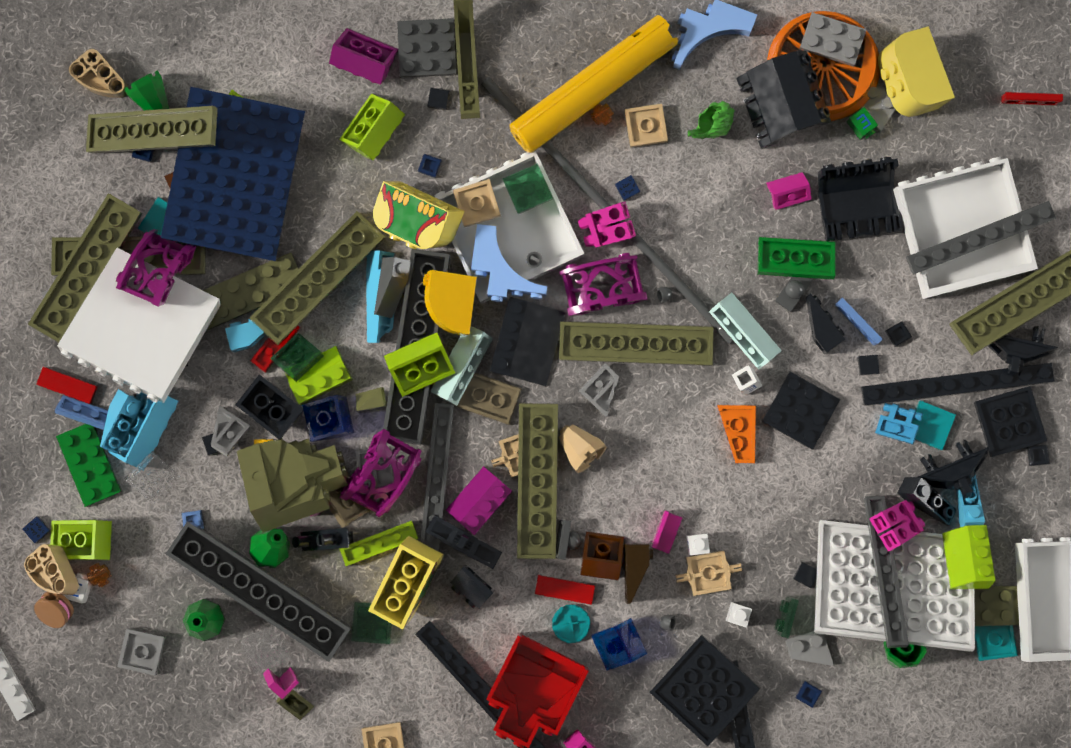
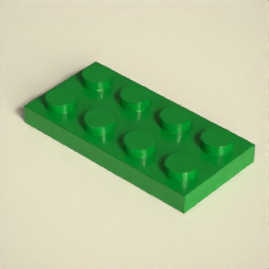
(796, 258)
(88, 464)

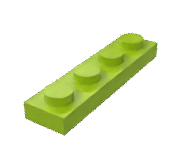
(378, 543)

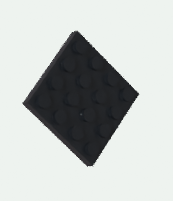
(705, 690)

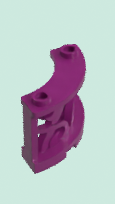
(151, 245)
(587, 305)
(376, 450)

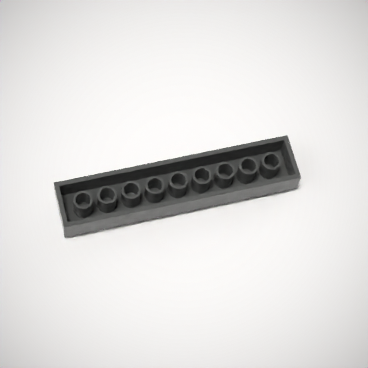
(407, 414)
(258, 590)

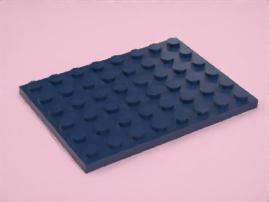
(239, 189)

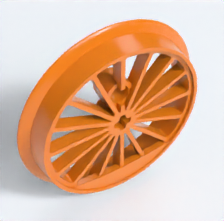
(868, 72)

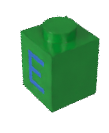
(862, 124)

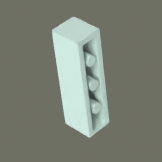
(745, 331)
(465, 360)

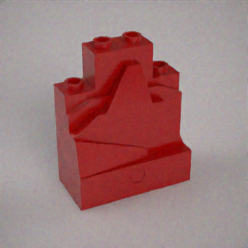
(534, 691)

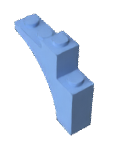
(698, 28)
(503, 279)

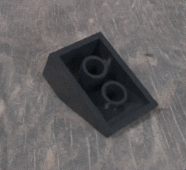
(269, 406)
(472, 587)

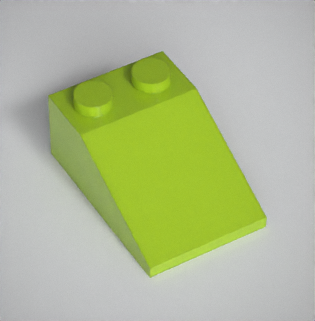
(83, 538)

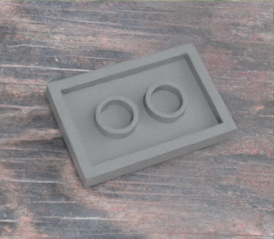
(832, 39)

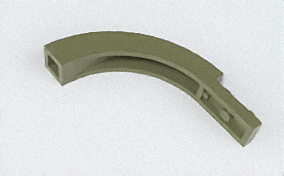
(466, 59)

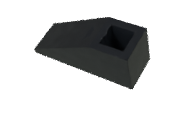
(823, 330)
(927, 499)

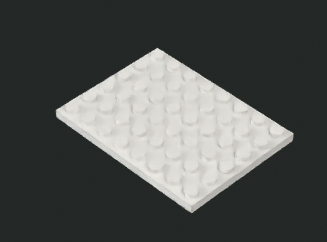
(850, 596)

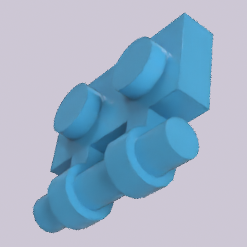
(897, 429)

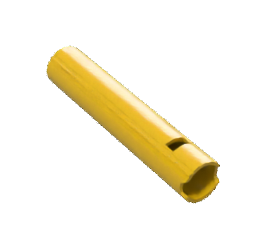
(593, 84)

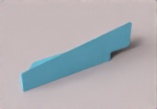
(376, 325)

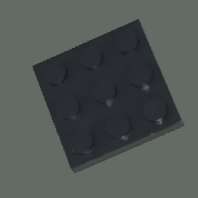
(801, 410)
(1010, 421)

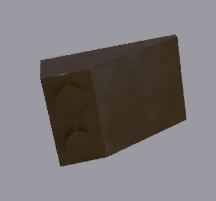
(636, 563)

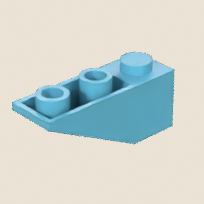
(243, 335)
(119, 420)
(970, 508)

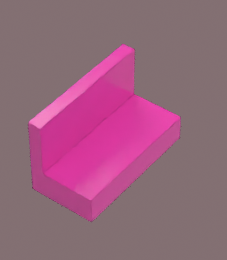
(789, 190)
(666, 532)
(281, 685)

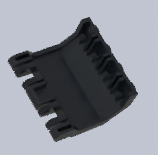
(784, 97)
(858, 198)

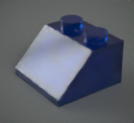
(328, 418)
(619, 644)

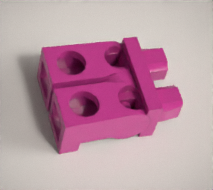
(601, 229)
(904, 521)

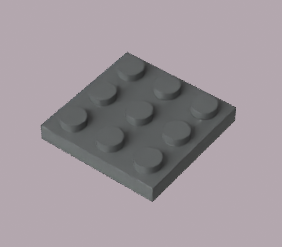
(426, 48)

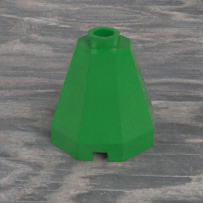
(148, 92)
(269, 548)
(210, 616)
(905, 656)

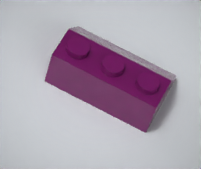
(362, 56)
(479, 500)

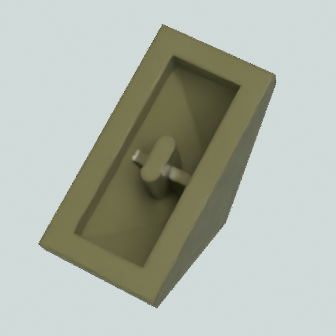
(370, 400)
(295, 704)

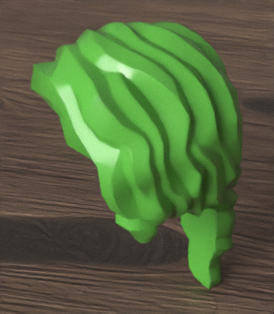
(713, 121)

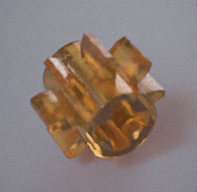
(602, 114)
(99, 575)

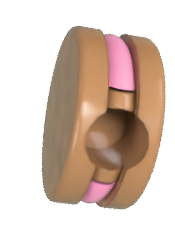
(53, 609)

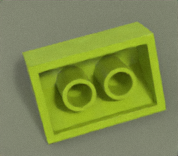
(372, 126)
(419, 364)
(322, 378)
(969, 557)

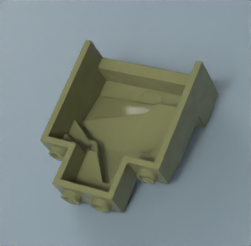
(289, 480)

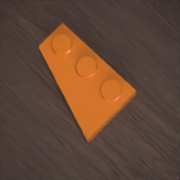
(741, 431)

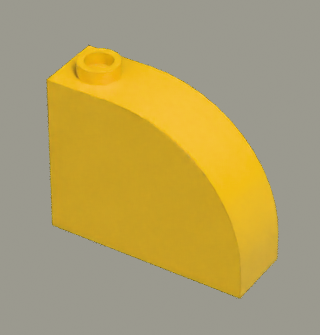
(450, 300)

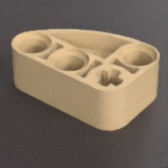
(92, 75)
(51, 570)

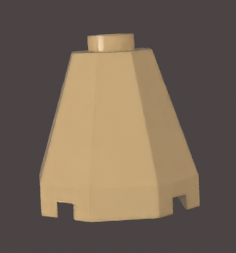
(580, 447)

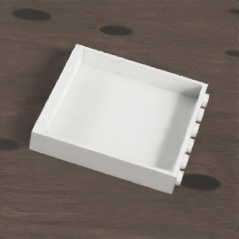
(955, 205)
(536, 230)
(134, 338)
(1044, 599)

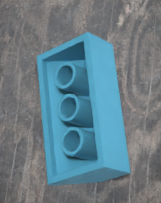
(146, 430)

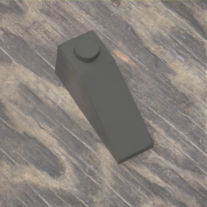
(391, 285)

